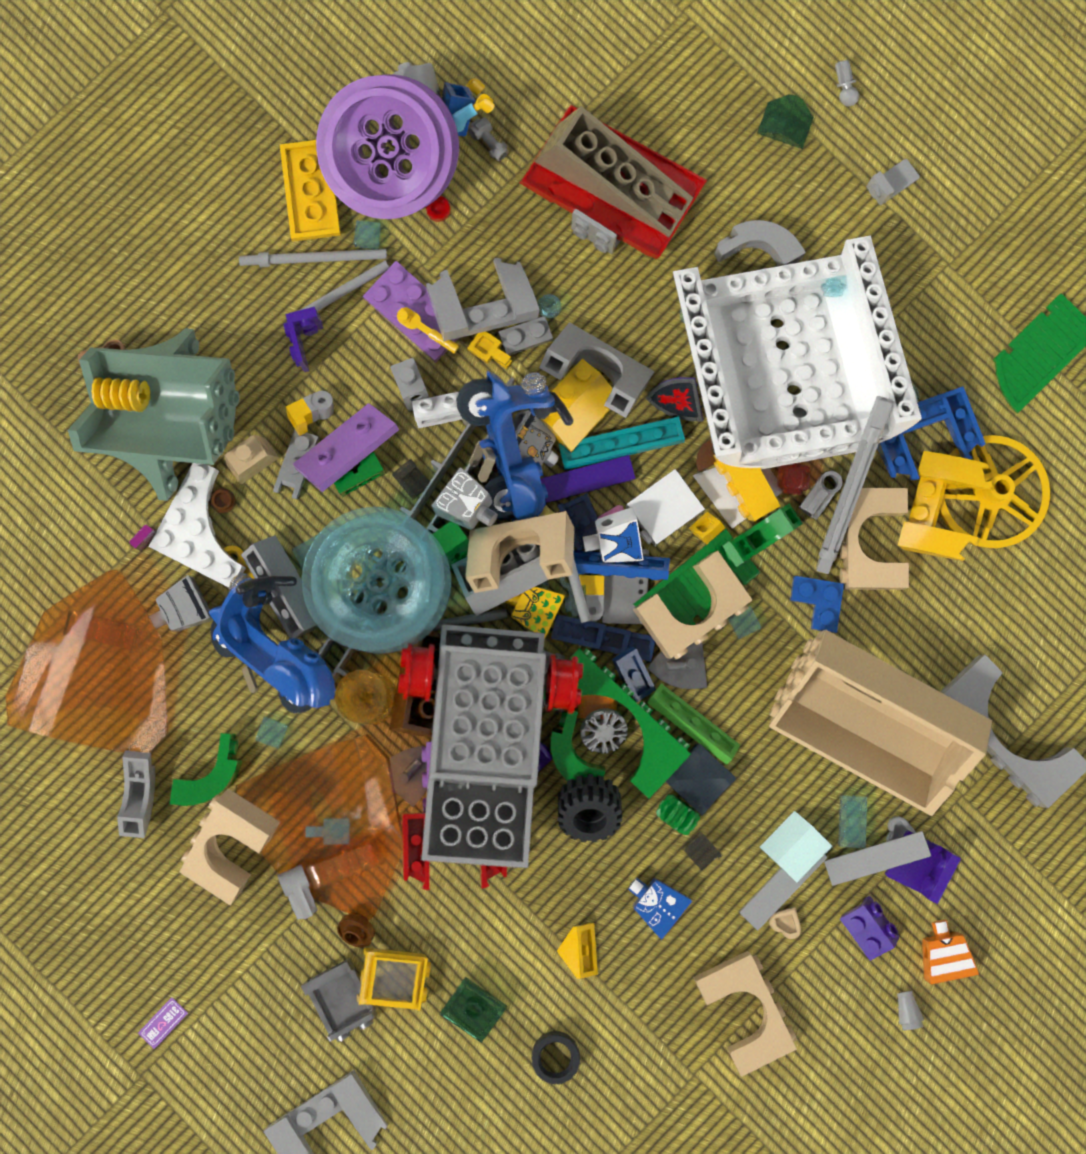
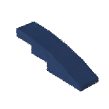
(602, 637)

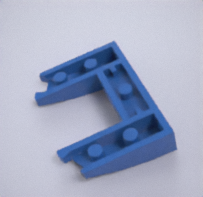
(959, 418)

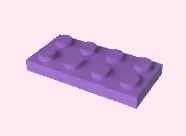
(400, 290)

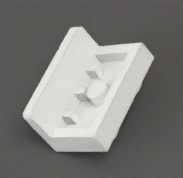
(436, 410)

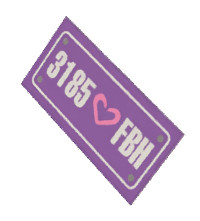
(162, 1023)

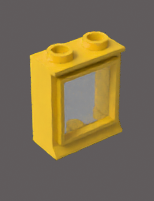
(393, 979)

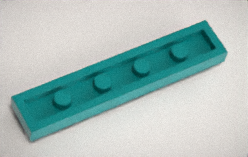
(623, 443)

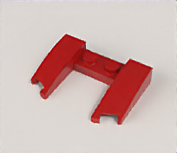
(412, 853)

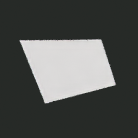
(715, 488)

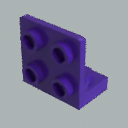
(301, 322)
(928, 874)

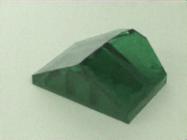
(786, 121)

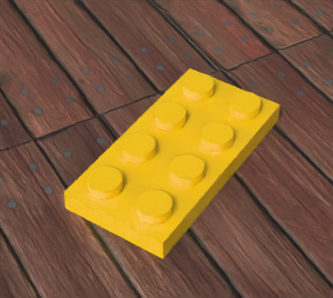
(308, 197)

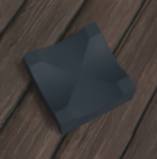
(700, 779)

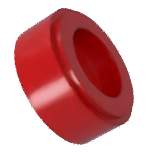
(439, 209)

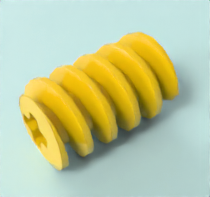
(120, 394)

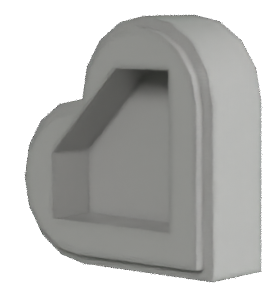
(897, 827)

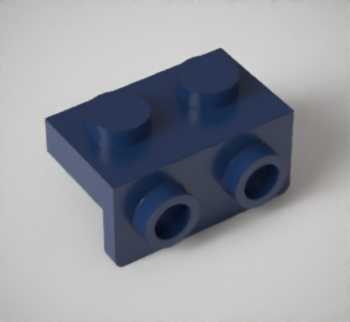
(582, 517)

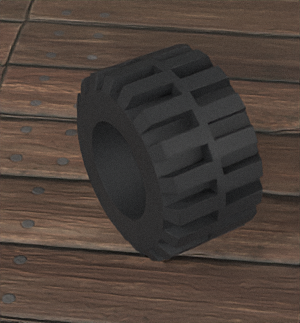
(589, 808)

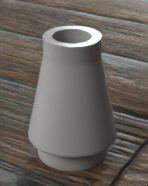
(909, 1012)

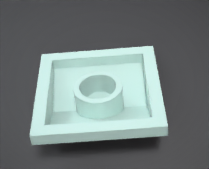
(796, 846)

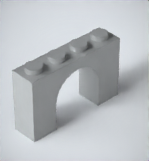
(626, 374)

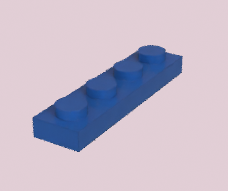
(650, 567)

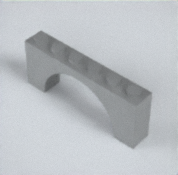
(1041, 779)

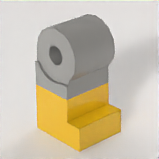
(310, 409)
(593, 595)

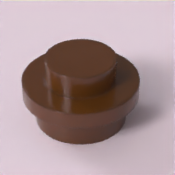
(223, 500)

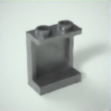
(336, 1001)

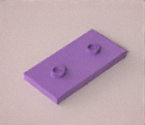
(345, 447)

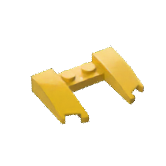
(935, 473)

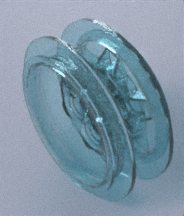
(352, 543)

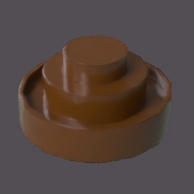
(356, 930)

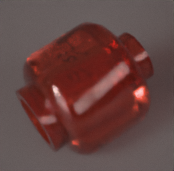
(793, 478)

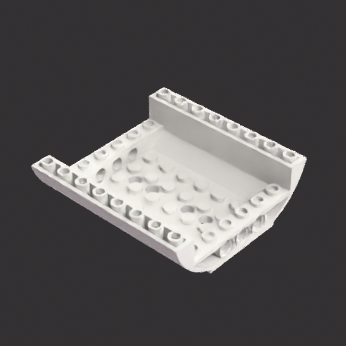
(837, 354)

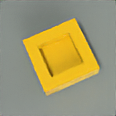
(707, 527)

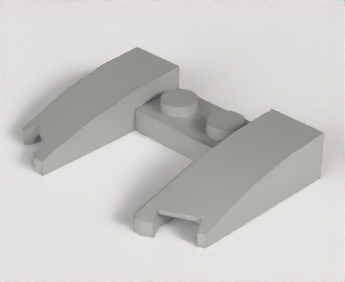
(458, 322)
(344, 1094)

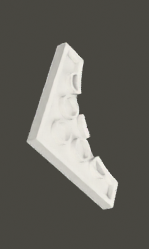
(188, 531)

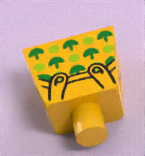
(536, 609)

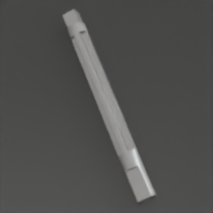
(854, 483)

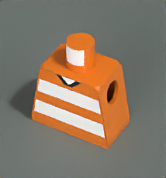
(946, 955)

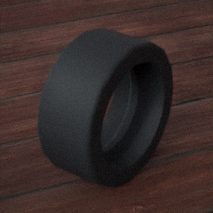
(569, 1072)

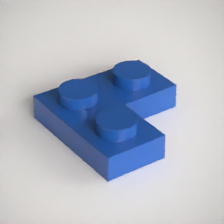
(825, 597)

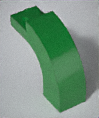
(762, 535)
(564, 755)
(194, 792)

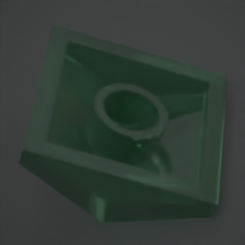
(473, 1009)

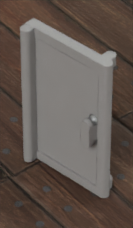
(620, 595)

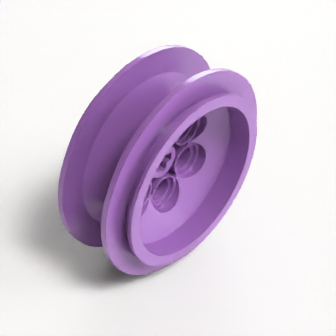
(346, 130)

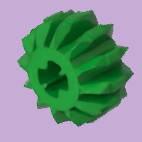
(677, 814)

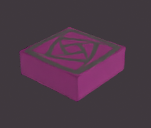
(143, 537)

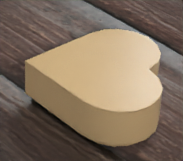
(786, 922)

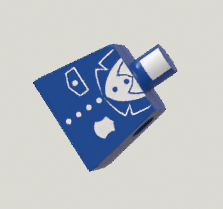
(658, 904)

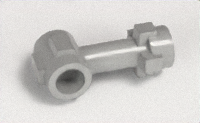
(482, 129)

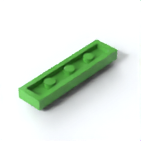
(693, 723)

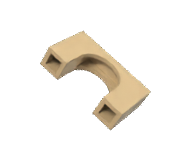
(491, 545)
(859, 570)
(727, 598)
(206, 863)
(773, 1037)

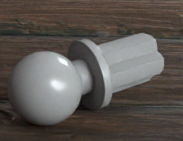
(849, 95)

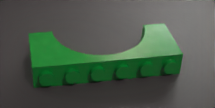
(661, 750)

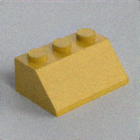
(584, 395)

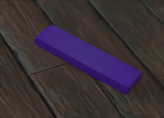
(588, 479)

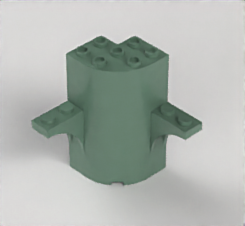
(186, 416)

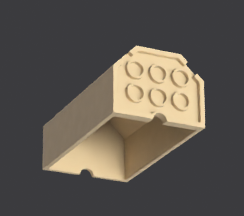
(879, 722)

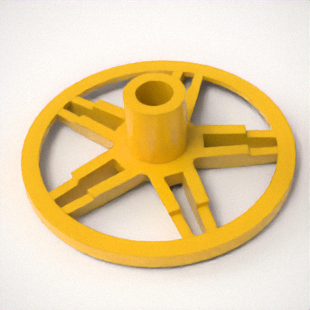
(1001, 495)

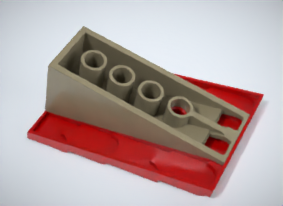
(613, 181)

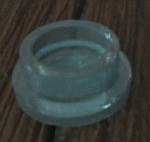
(833, 288)
(549, 306)

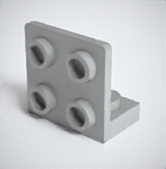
(585, 227)

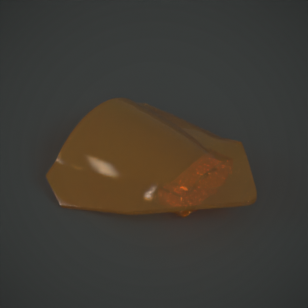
(93, 671)
(334, 782)

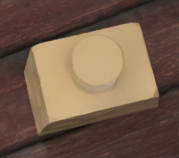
(250, 458)

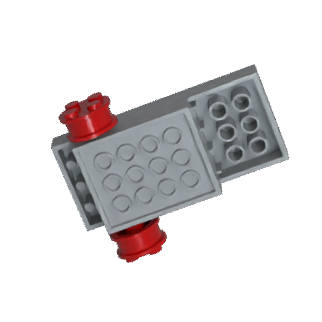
(485, 738)

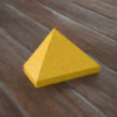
(579, 951)

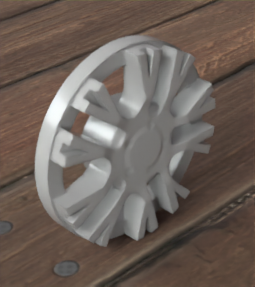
(603, 730)

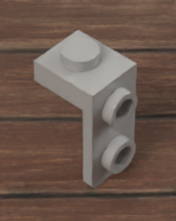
(887, 185)

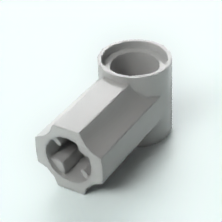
(820, 496)
(296, 888)

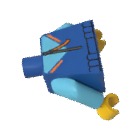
(462, 103)

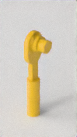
(413, 321)

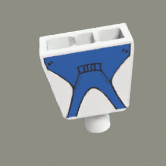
(616, 537)

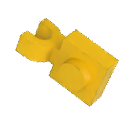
(487, 348)

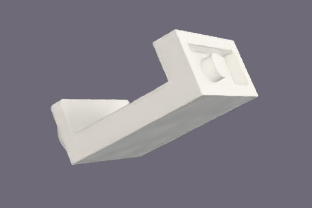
(665, 508)

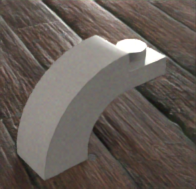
(138, 794)

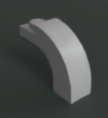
(763, 235)

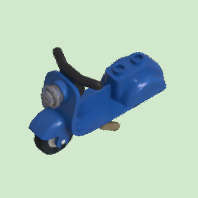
(489, 402)
(289, 667)

